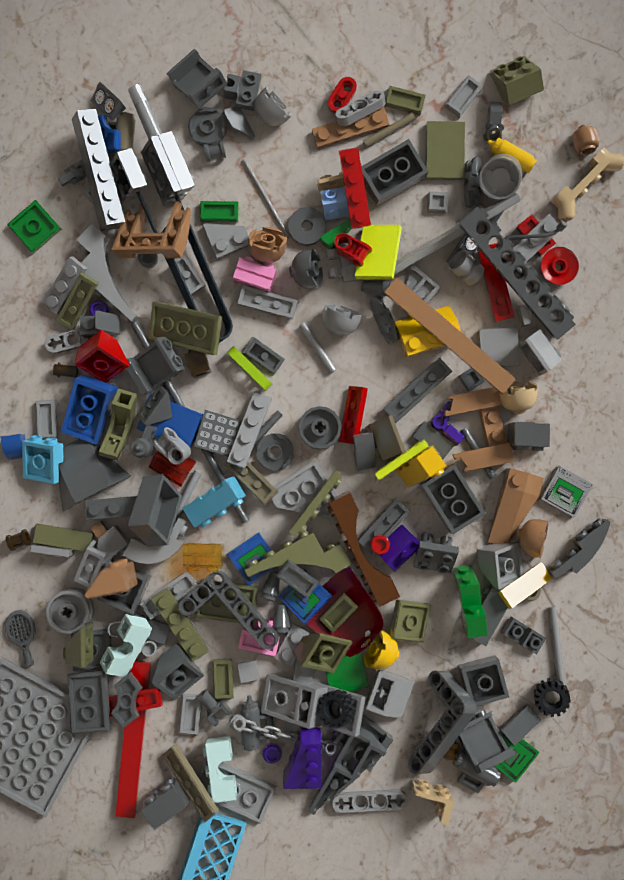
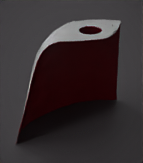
(364, 618)

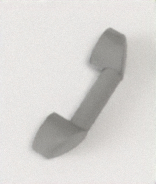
(149, 647)

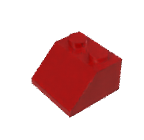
(101, 357)

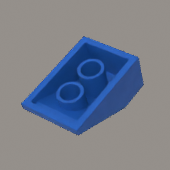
(88, 408)

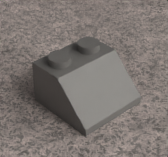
(540, 352)

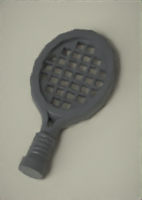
(26, 653)

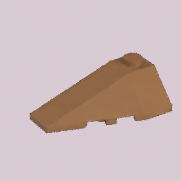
(515, 501)

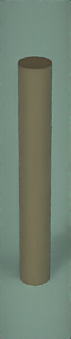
(388, 130)

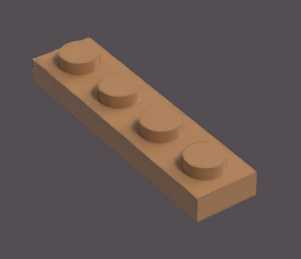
(334, 133)

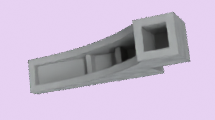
(97, 262)

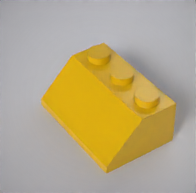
(417, 339)

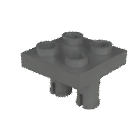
(435, 556)

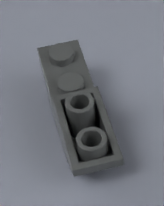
(587, 545)

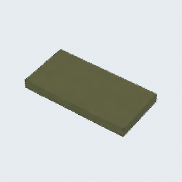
(185, 327)

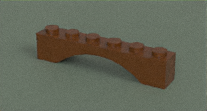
(346, 511)

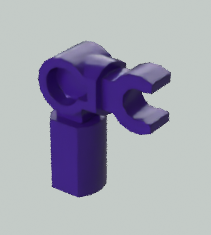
(439, 422)

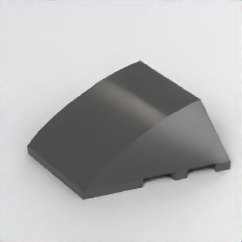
(86, 473)

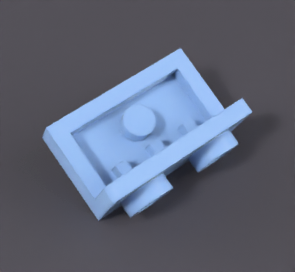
(334, 203)

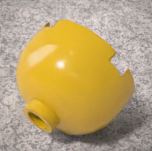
(381, 652)

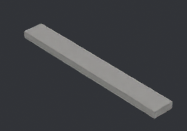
(451, 235)

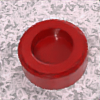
(380, 544)

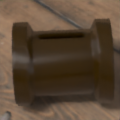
(18, 540)

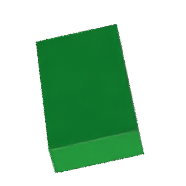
(219, 211)

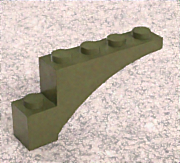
(303, 551)

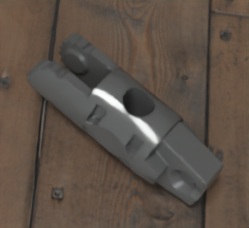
(72, 174)
(472, 186)
(384, 320)

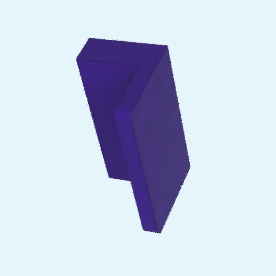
(402, 547)

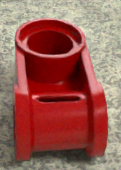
(355, 250)

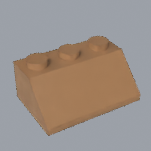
(115, 578)

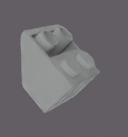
(389, 694)

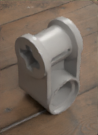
(170, 445)

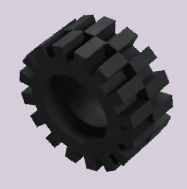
(556, 708)
(326, 710)

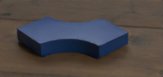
(111, 137)

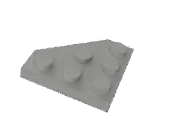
(301, 488)

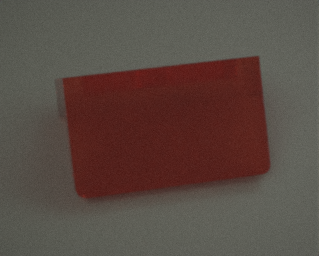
(173, 472)

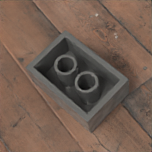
(393, 172)
(452, 499)

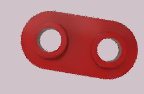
(340, 95)

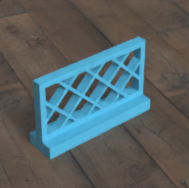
(197, 844)

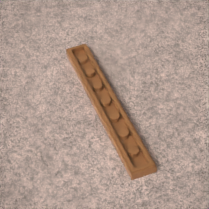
(449, 336)

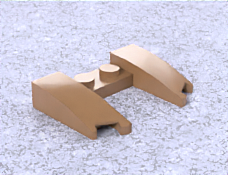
(171, 243)
(497, 449)

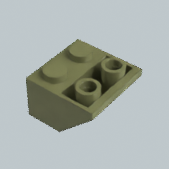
(517, 79)

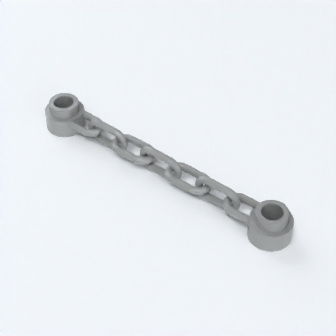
(324, 743)

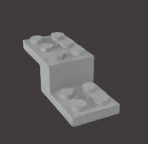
(302, 702)

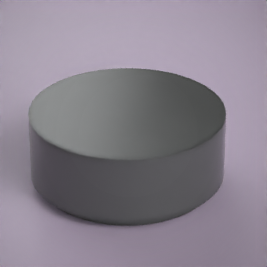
(148, 260)

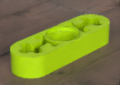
(243, 362)

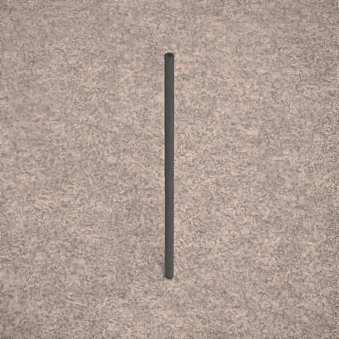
(176, 398)

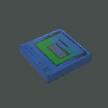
(248, 551)
(305, 607)

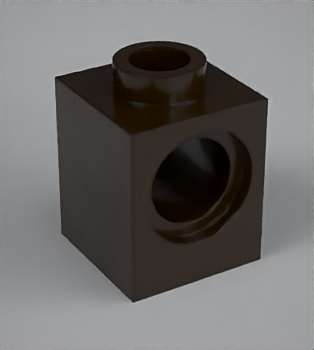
(197, 363)

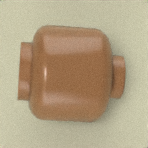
(585, 139)

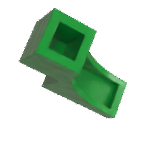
(470, 599)

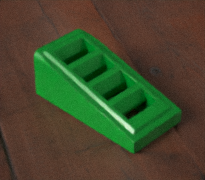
(328, 238)

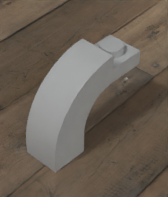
(141, 553)

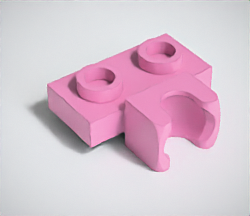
(247, 642)

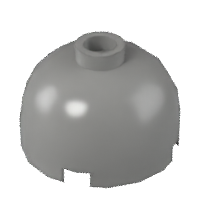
(271, 108)
(340, 320)

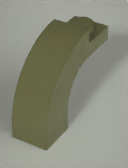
(120, 425)

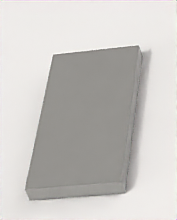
(253, 793)

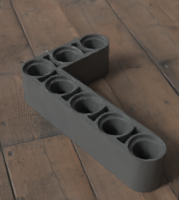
(233, 605)
(450, 725)

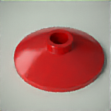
(563, 257)

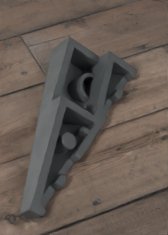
(352, 759)

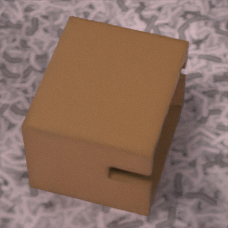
(99, 529)

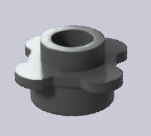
(493, 127)

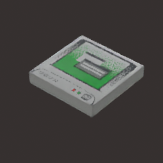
(566, 491)

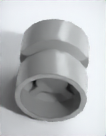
(466, 267)

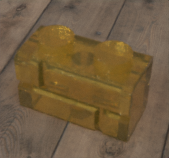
(203, 555)

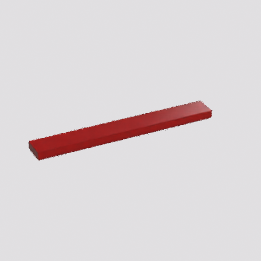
(132, 751)

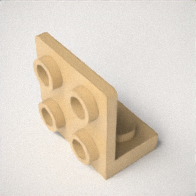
(440, 794)

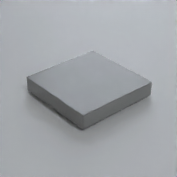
(501, 345)

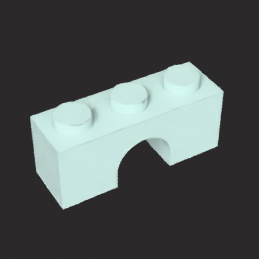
(120, 659)
(221, 786)

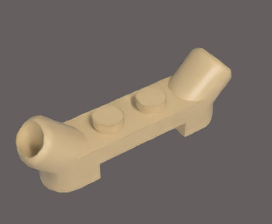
(601, 162)

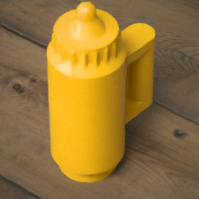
(504, 147)

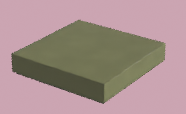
(409, 620)

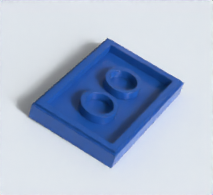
(184, 423)

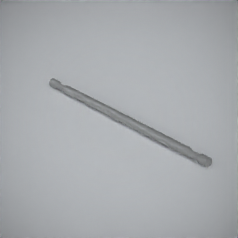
(266, 198)

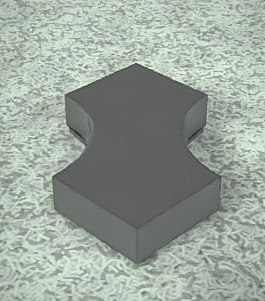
(127, 692)

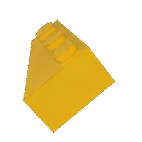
(421, 466)

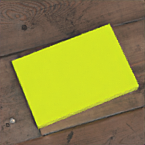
(382, 260)
(401, 459)

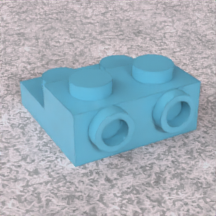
(42, 459)

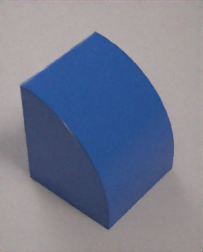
(12, 446)

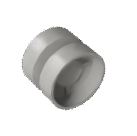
(500, 176)

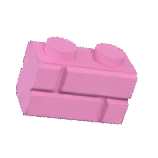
(254, 274)

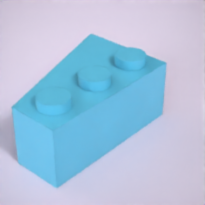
(214, 502)

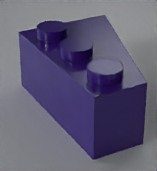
(305, 762)

